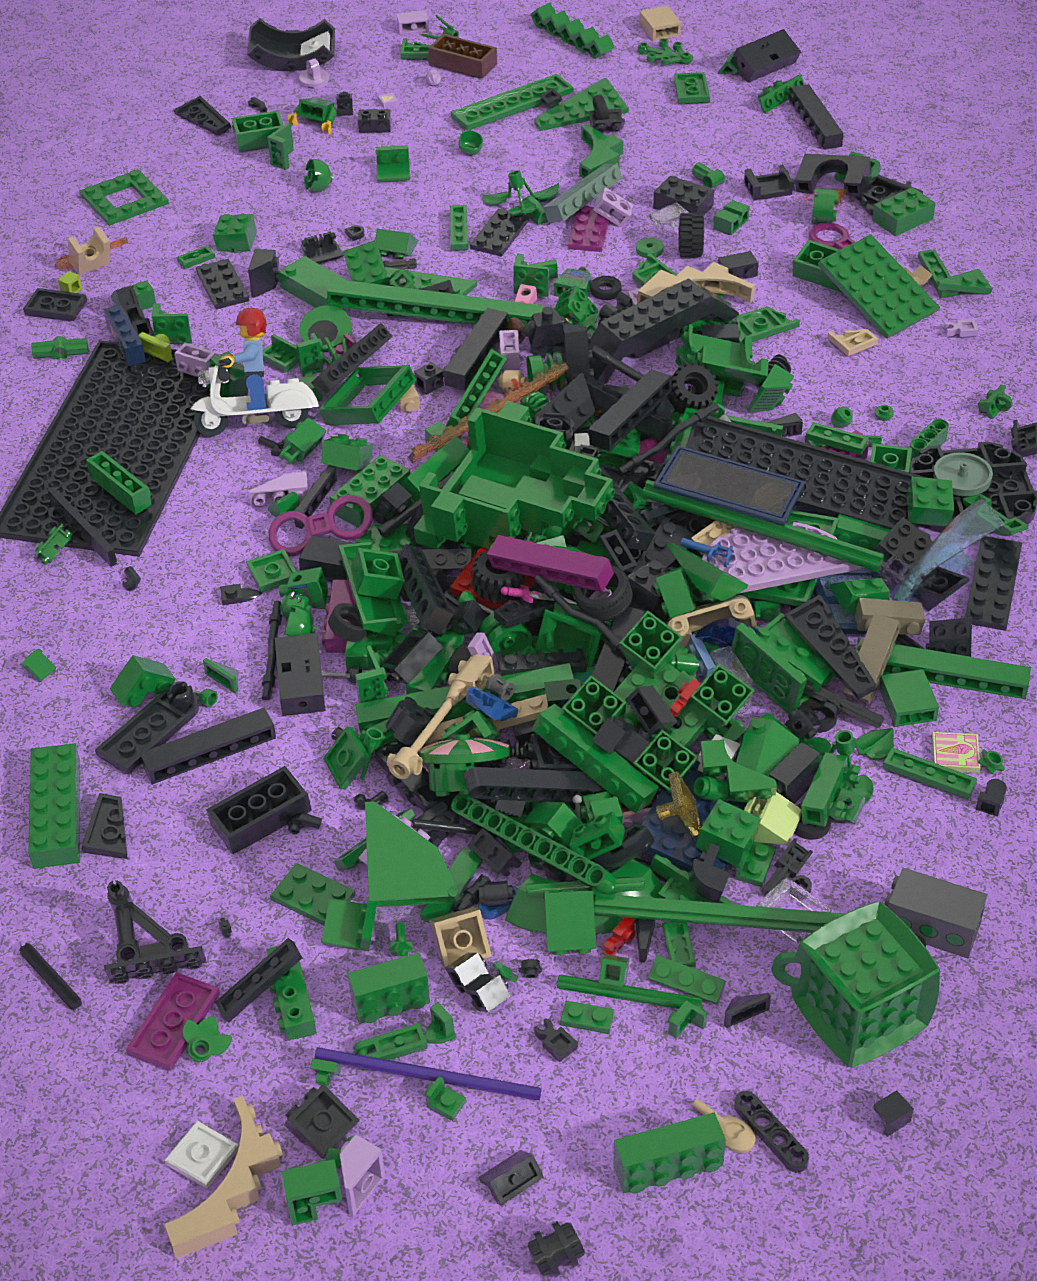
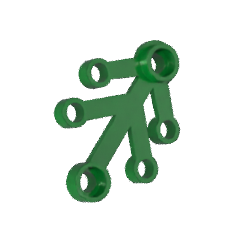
(665, 55)

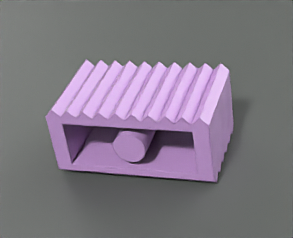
(412, 22)

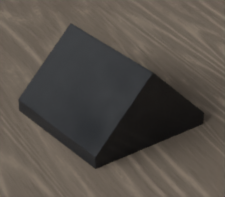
(938, 586)

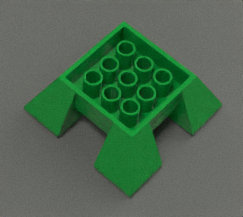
(650, 652)

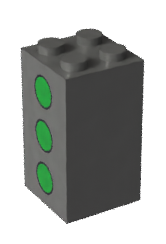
(938, 910)

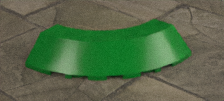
(530, 912)

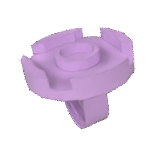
(314, 75)

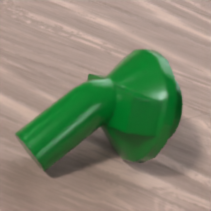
(400, 945)

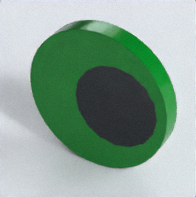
(326, 322)

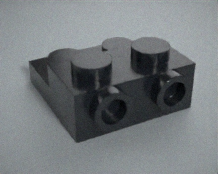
(547, 757)
(320, 1120)

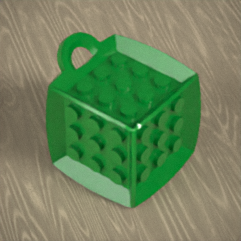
(863, 983)

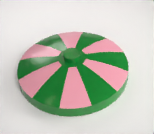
(464, 750)

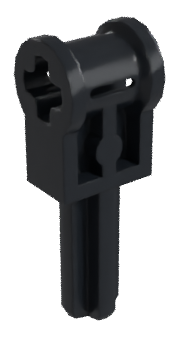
(787, 865)

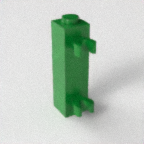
(825, 788)

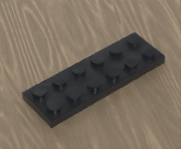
(993, 582)

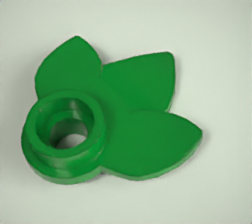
(205, 1036)

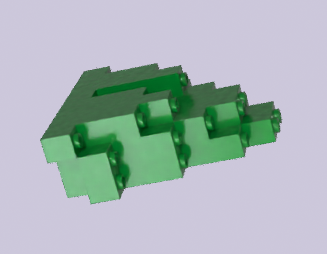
(511, 484)

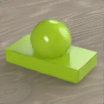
(157, 346)

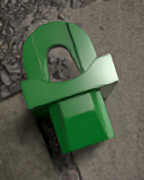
(997, 396)

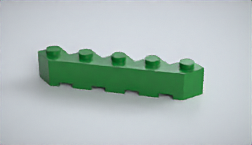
(572, 32)

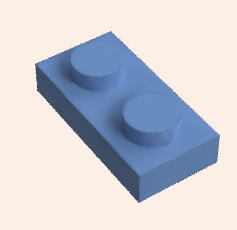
(699, 650)

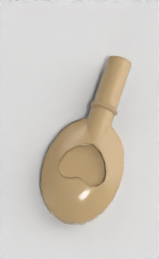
(737, 1133)

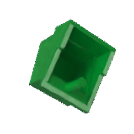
(567, 633)

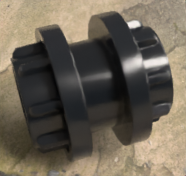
(556, 1249)

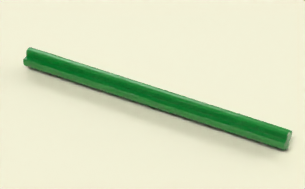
(787, 533)
(711, 913)

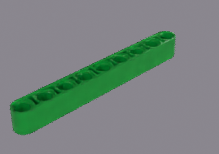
(534, 843)

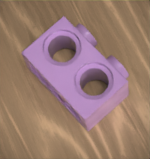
(613, 207)
(510, 348)

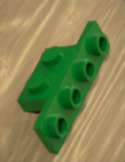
(778, 93)
(678, 882)

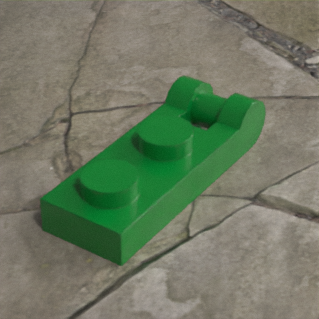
(394, 1043)

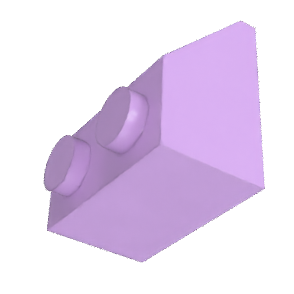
(361, 1171)

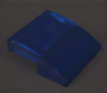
(720, 632)

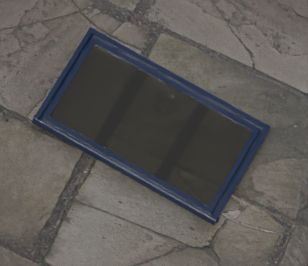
(730, 485)

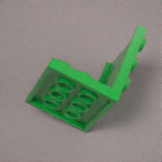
(770, 670)

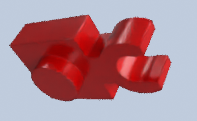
(684, 698)
(622, 934)

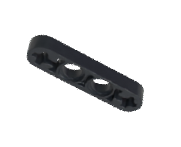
(774, 1129)

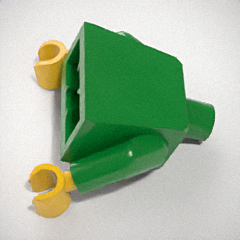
(315, 109)

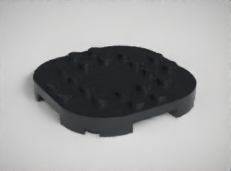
(1010, 485)

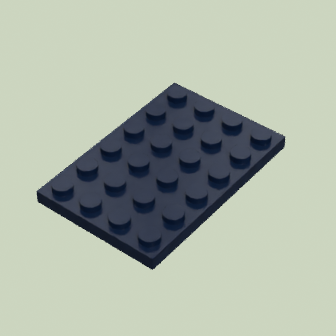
(671, 834)

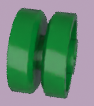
(503, 639)

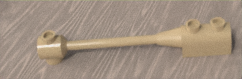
(471, 673)

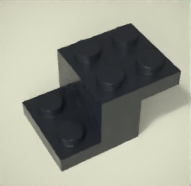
(643, 589)

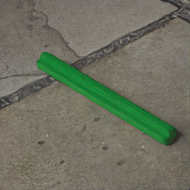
(622, 885)

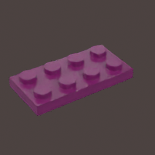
(588, 230)
(161, 1033)

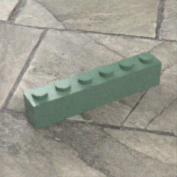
(582, 192)

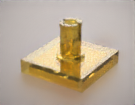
(682, 804)

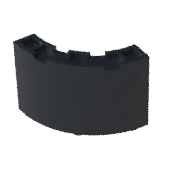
(282, 48)

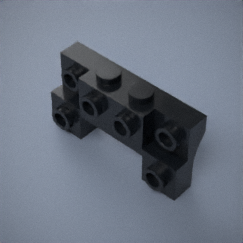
(415, 787)

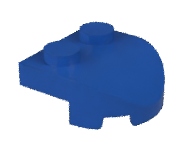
(490, 704)

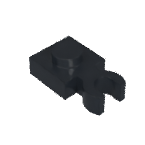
(556, 1042)

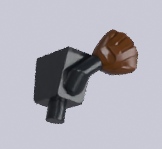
(542, 330)

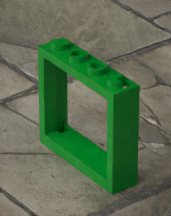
(396, 381)

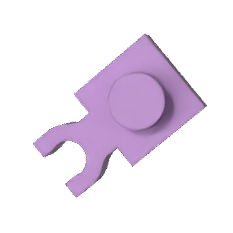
(964, 328)

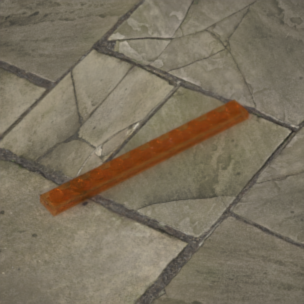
(540, 380)

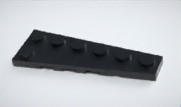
(824, 636)

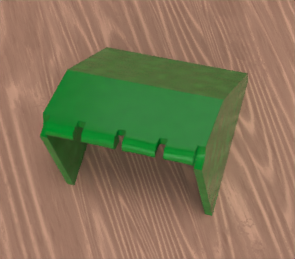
(403, 864)

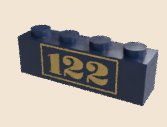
(124, 335)

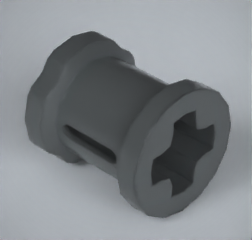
(500, 687)

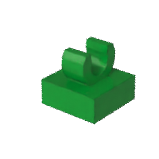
(325, 1070)

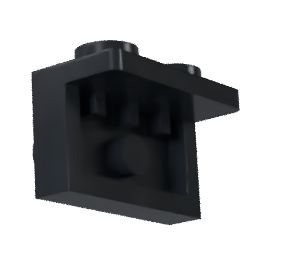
(1024, 438)

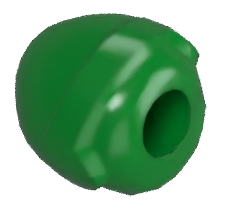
(841, 417)

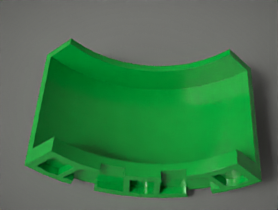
(724, 357)

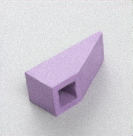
(278, 488)

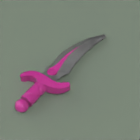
(527, 595)

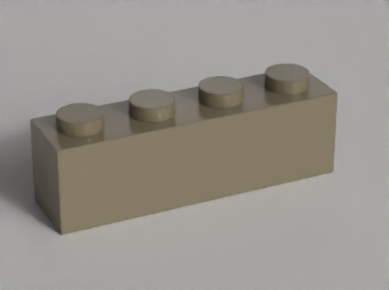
(876, 650)

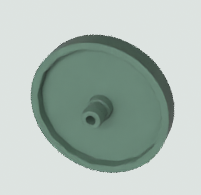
(967, 471)

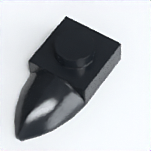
(235, 594)

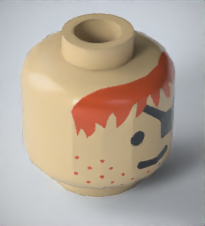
(511, 380)

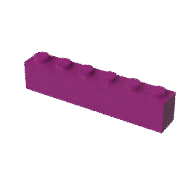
(550, 562)

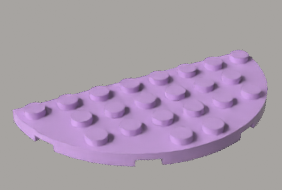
(770, 562)

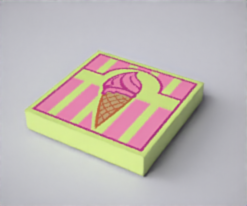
(956, 751)

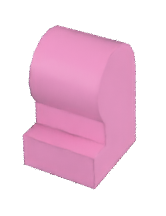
(531, 298)

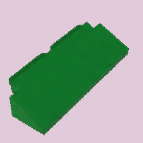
(375, 613)

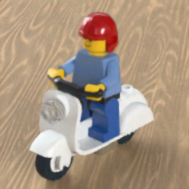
(287, 399)

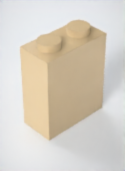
(660, 23)

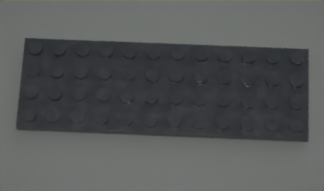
(832, 479)

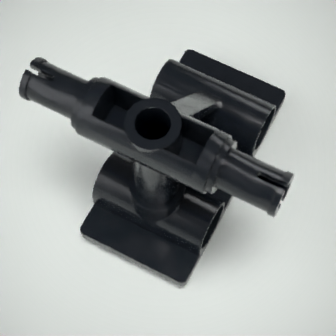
(147, 958)

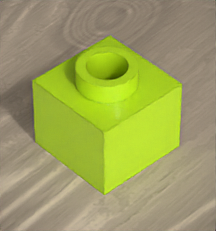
(70, 282)

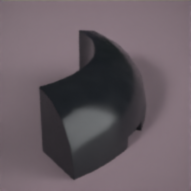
(635, 842)

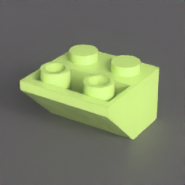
(777, 821)

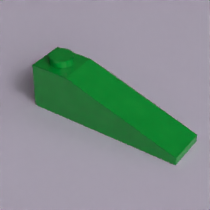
(707, 576)
(765, 747)

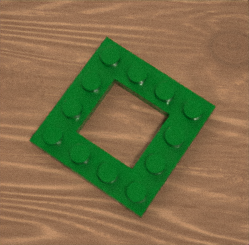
(151, 200)

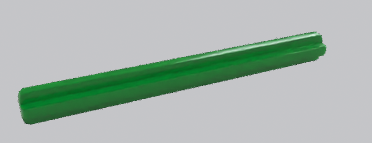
(626, 992)

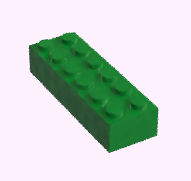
(54, 806)

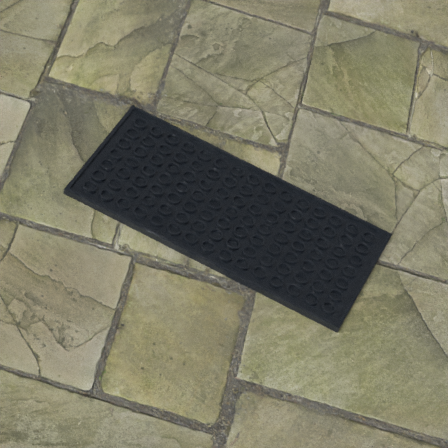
(133, 416)

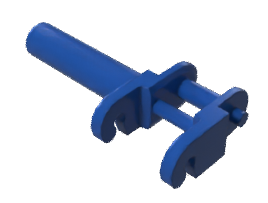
(711, 551)

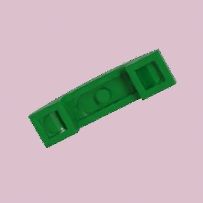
(1010, 526)

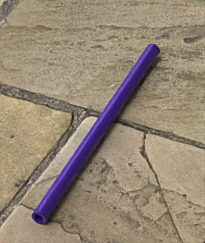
(428, 1073)

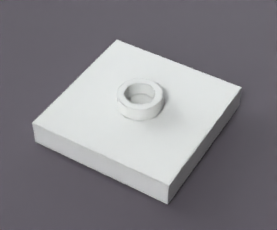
(315, 43)
(202, 1154)

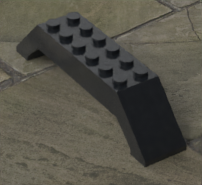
(653, 321)

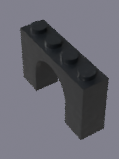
(817, 165)

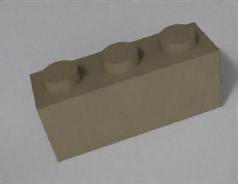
(907, 613)

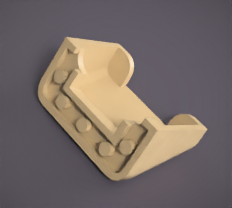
(736, 607)

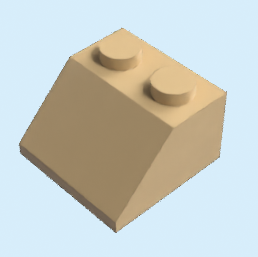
(459, 934)

